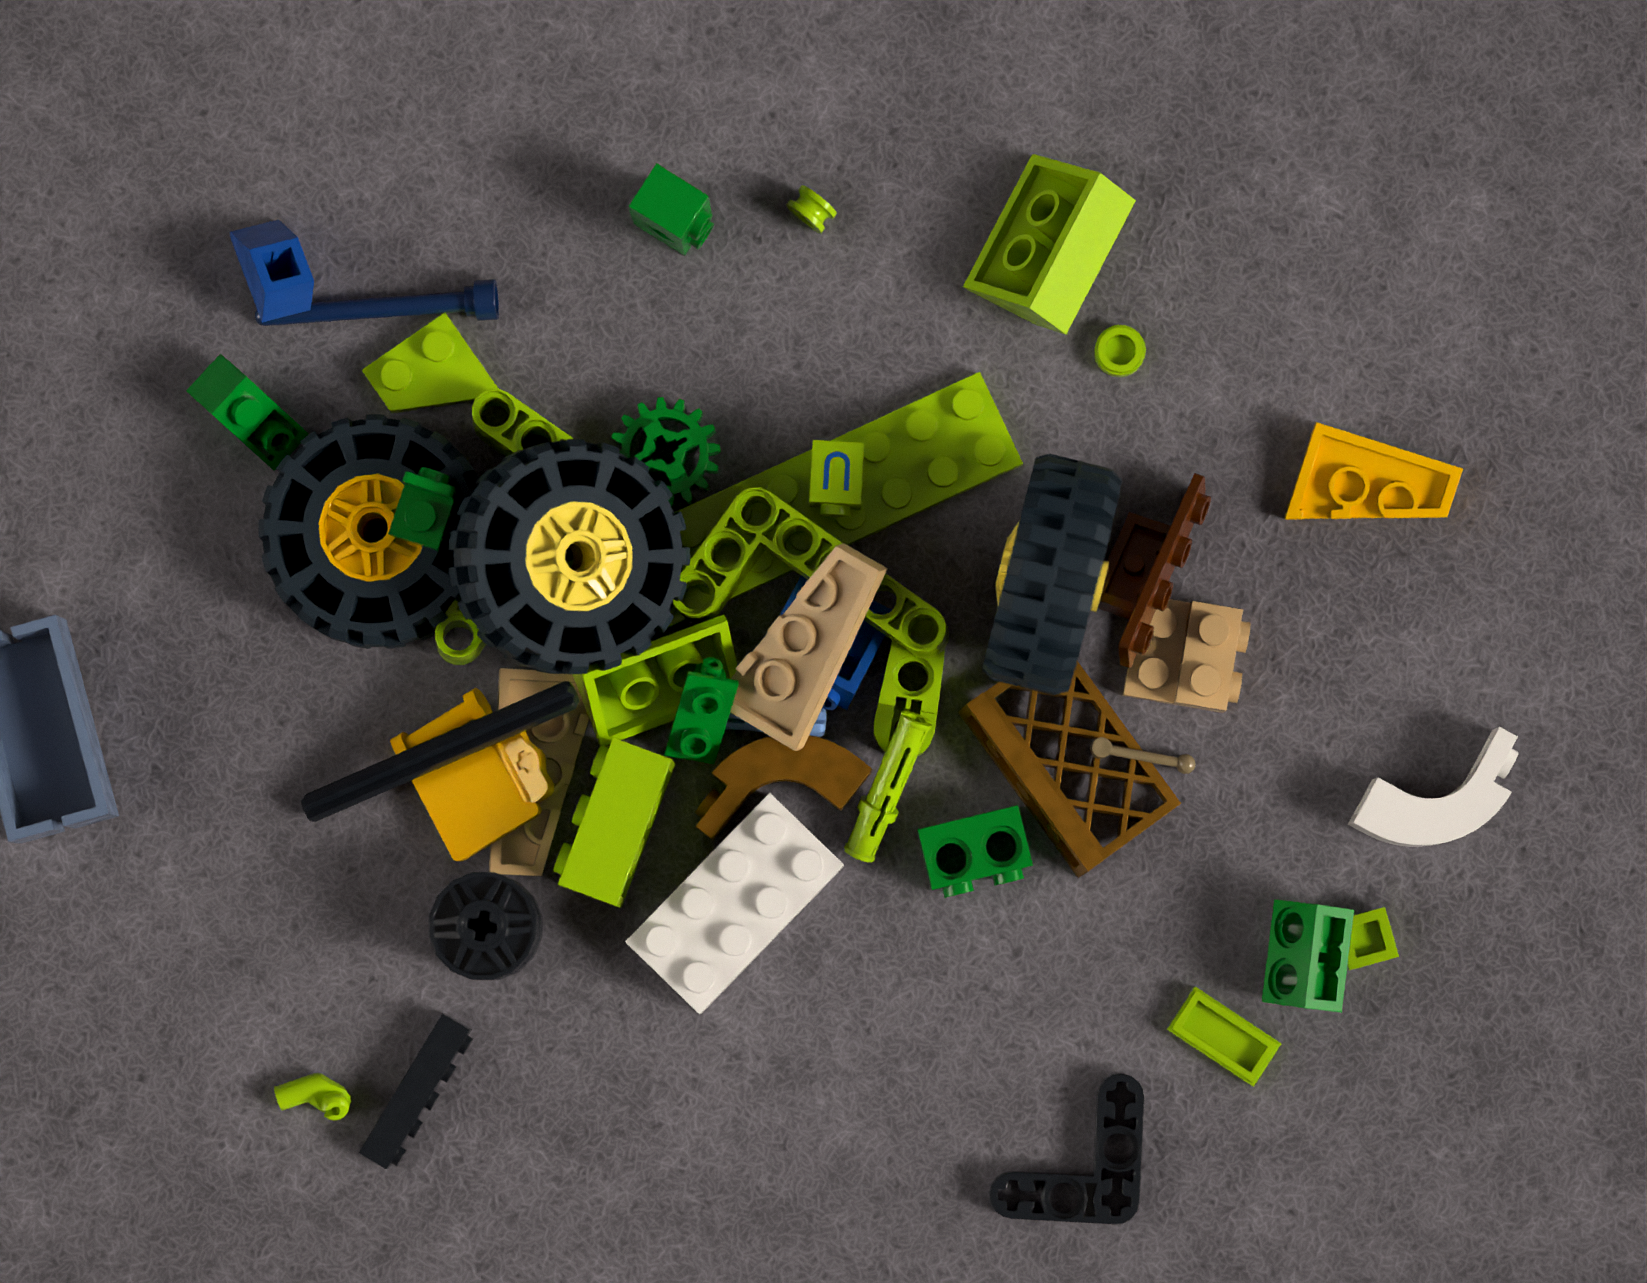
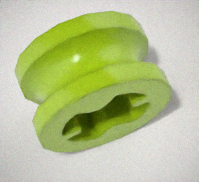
(811, 209)

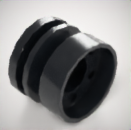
(500, 953)

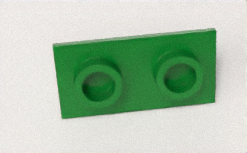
(702, 713)

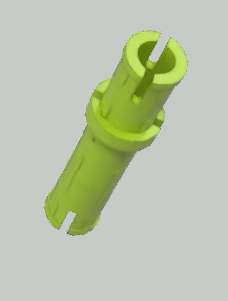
(880, 804)

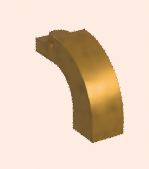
(818, 765)

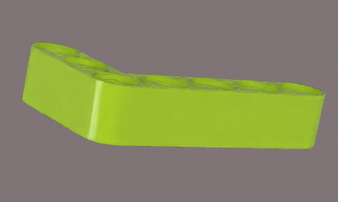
(507, 440)
(773, 538)

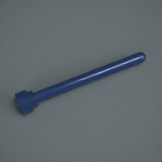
(475, 300)

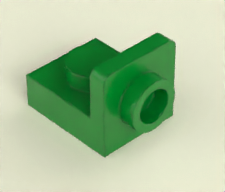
(424, 508)

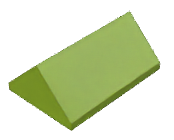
(649, 686)

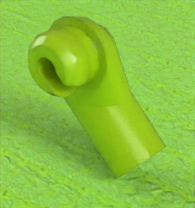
(316, 1090)

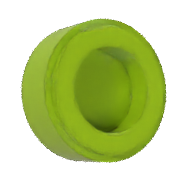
(1119, 351)

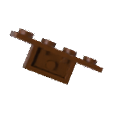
(1143, 565)

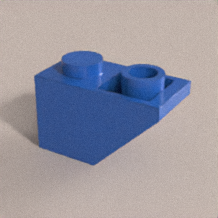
(274, 269)

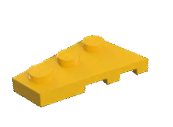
(1368, 479)

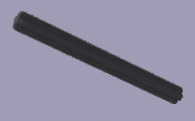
(440, 751)

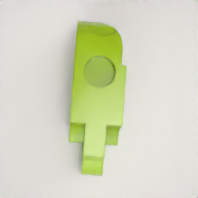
(896, 699)

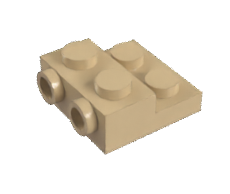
(1191, 657)

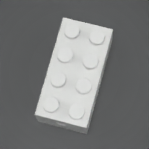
(735, 903)

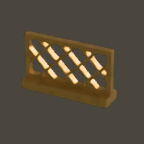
(1043, 793)

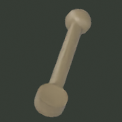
(1102, 748)

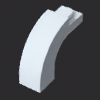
(1418, 822)

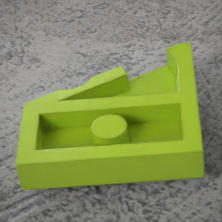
(429, 370)

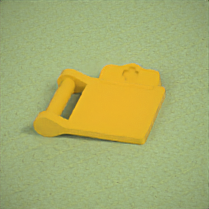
(484, 792)

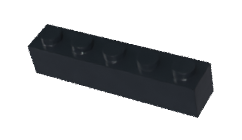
(417, 1092)

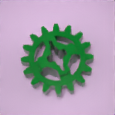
(686, 440)

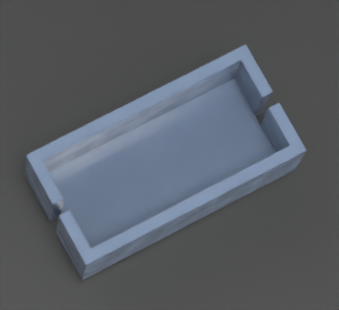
(47, 736)

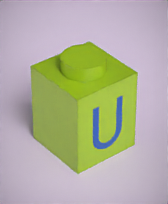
(836, 477)

